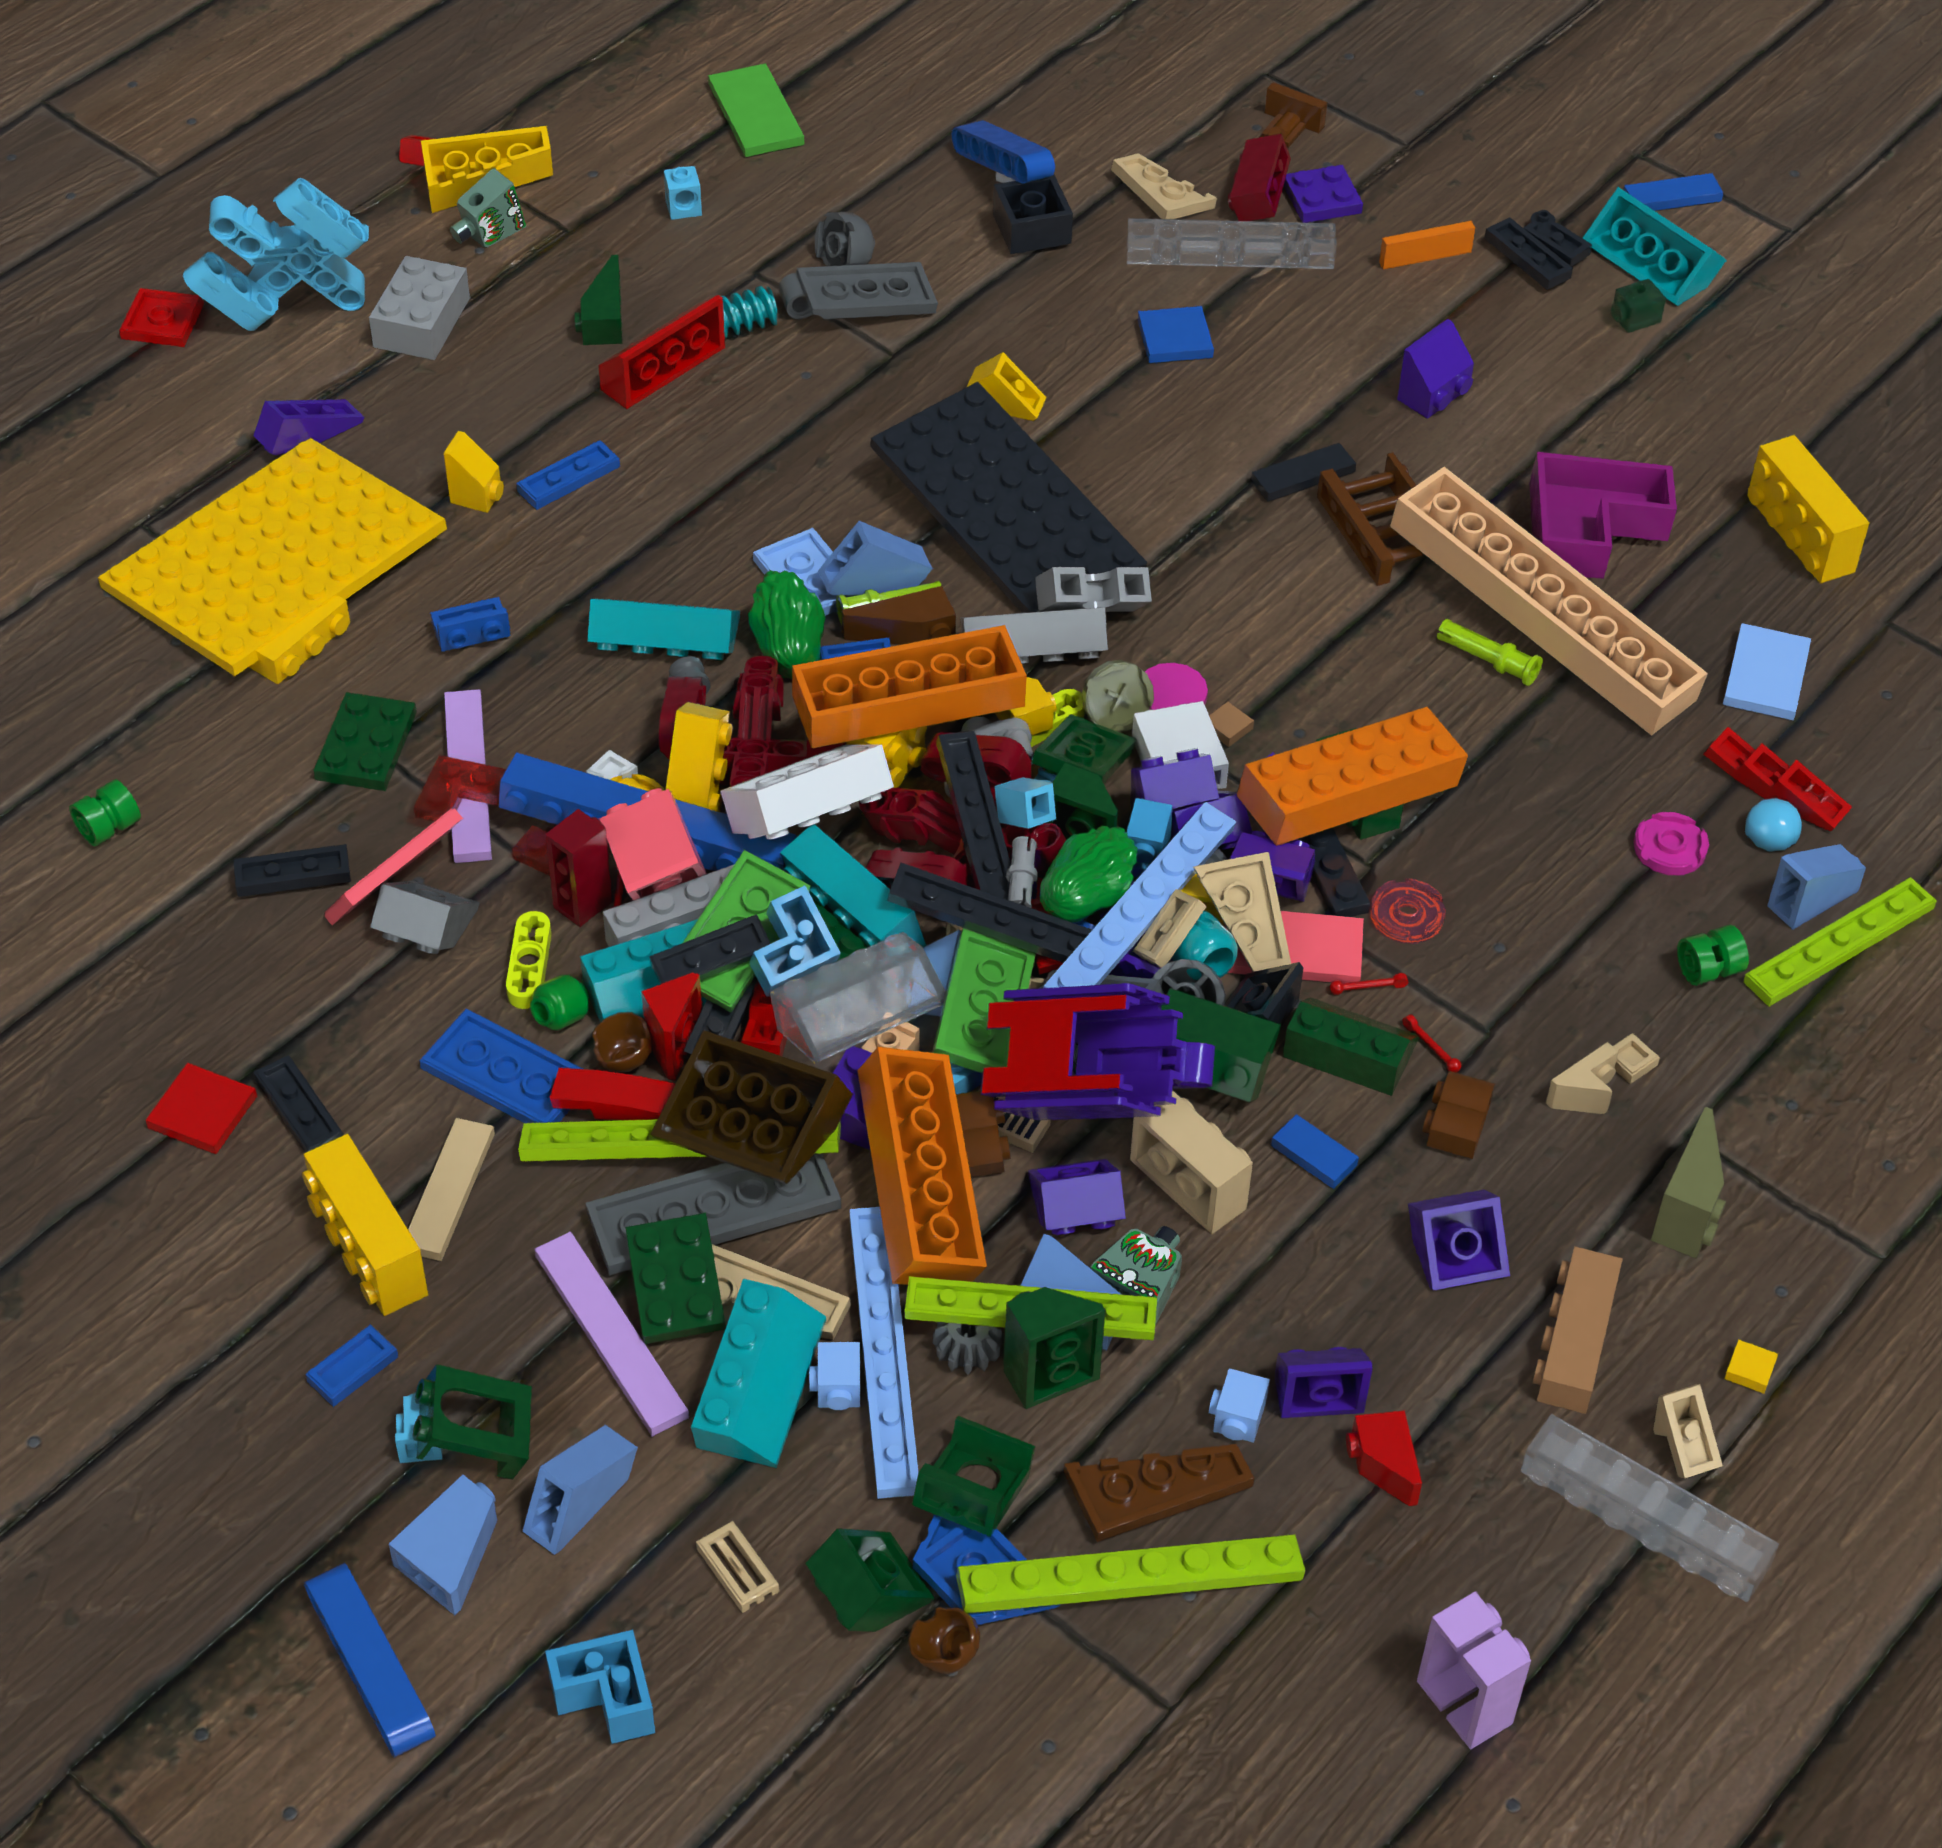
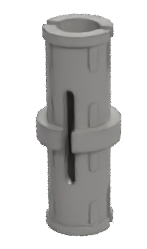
(1022, 871)

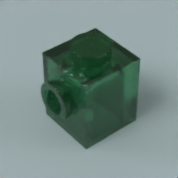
(1638, 305)

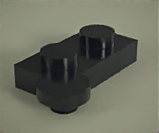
(1557, 238)

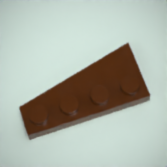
(1145, 1490)

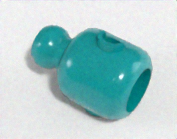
(1210, 944)

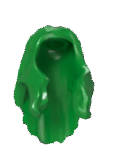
(787, 621)
(1089, 874)

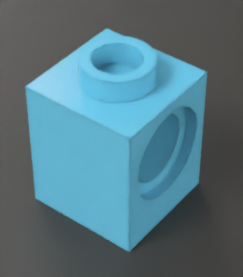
(682, 192)

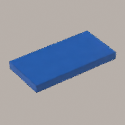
(497, 1068)

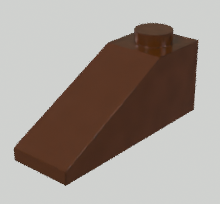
(902, 618)

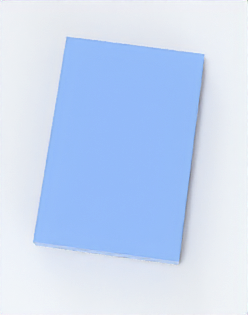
(803, 556)
(1767, 671)

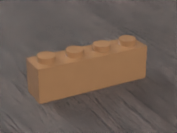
(1579, 1330)

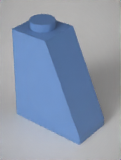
(873, 561)
(1814, 882)
(1060, 1269)
(577, 1487)
(447, 1542)

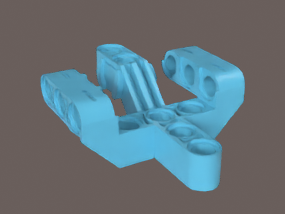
(280, 255)

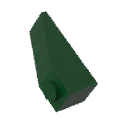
(601, 307)

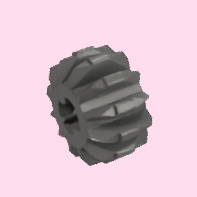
(967, 1345)

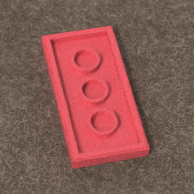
(392, 866)
(1323, 944)

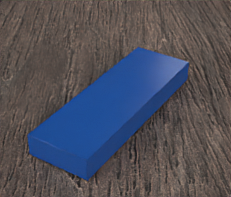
(1677, 192)
(568, 474)

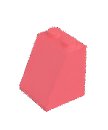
(651, 844)

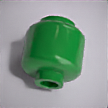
(559, 1002)

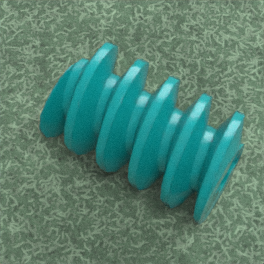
(749, 309)

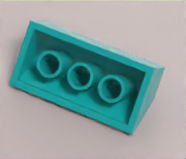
(1653, 248)
(662, 626)
(847, 888)
(624, 970)
(758, 1374)

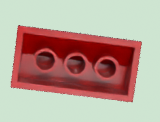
(664, 353)

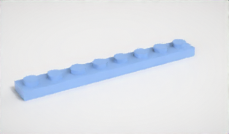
(1144, 900)
(883, 1358)

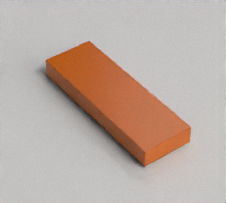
(1427, 245)

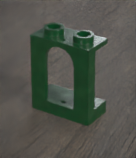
(436, 1430)
(964, 1501)

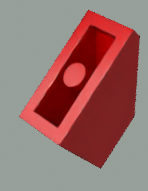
(1386, 1454)

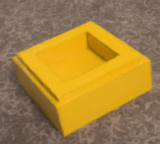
(1751, 1366)

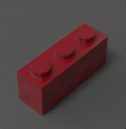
(1259, 178)
(579, 867)

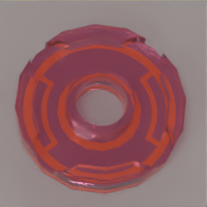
(1402, 926)

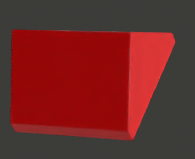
(671, 1017)

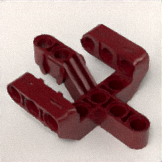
(756, 707)
(927, 816)

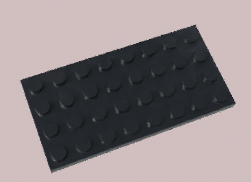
(1000, 494)

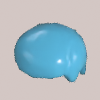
(1773, 824)

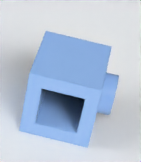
(837, 1375)
(1239, 1405)

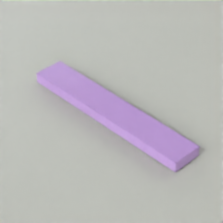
(466, 742)
(611, 1334)

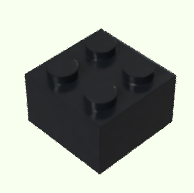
(1032, 214)

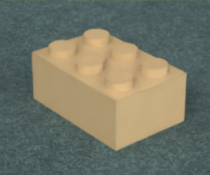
(1193, 1163)

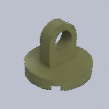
(1117, 693)

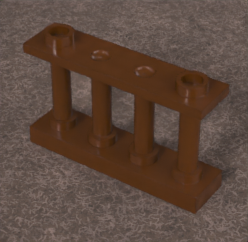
(1353, 521)

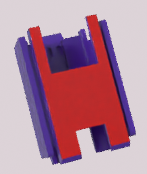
(1123, 1058)

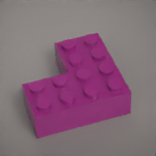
(1589, 499)

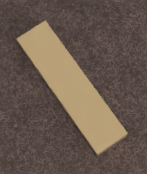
(450, 1186)

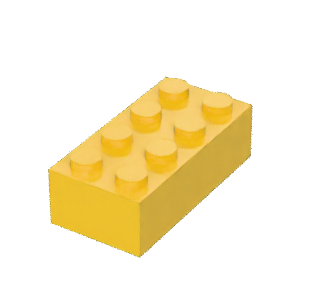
(1807, 509)
(364, 1225)

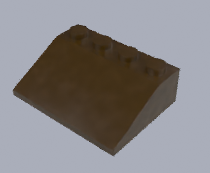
(751, 1108)

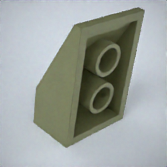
(1692, 1198)

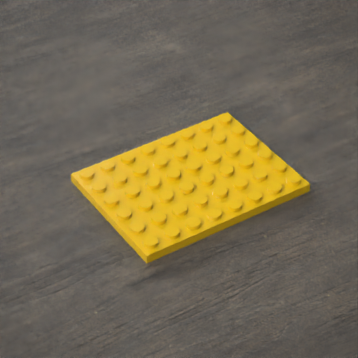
(271, 554)

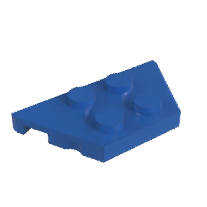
(954, 1545)

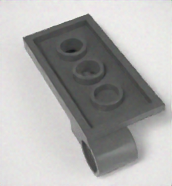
(839, 294)

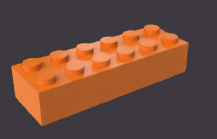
(908, 686)
(1351, 775)
(921, 1166)

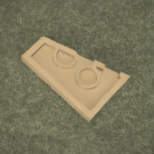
(1159, 191)
(1249, 907)

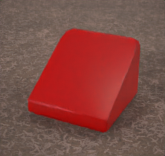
(412, 150)

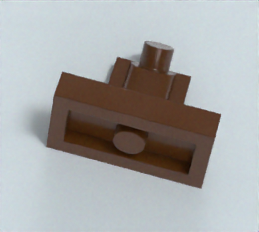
(1293, 113)

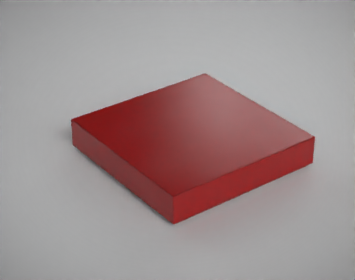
(161, 317)
(201, 1108)

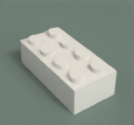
(807, 790)

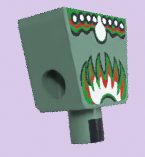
(489, 211)
(1143, 1265)

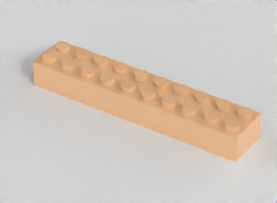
(1548, 600)

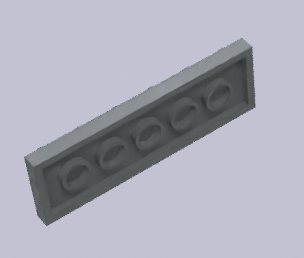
(731, 1197)

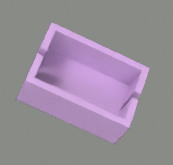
(1473, 1653)

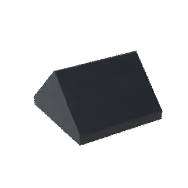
(1269, 992)

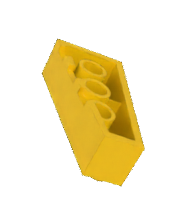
(461, 161)

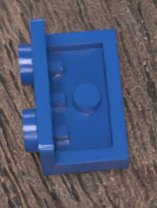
(470, 624)

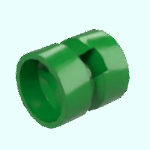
(108, 810)
(1711, 955)

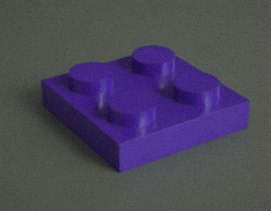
(1323, 193)

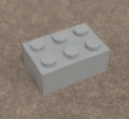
(419, 307)

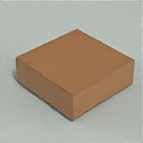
(1230, 723)

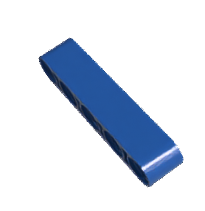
(1003, 151)
(369, 1660)

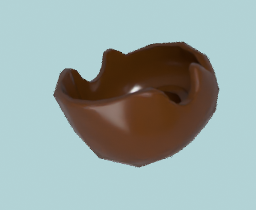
(622, 1042)
(945, 1640)

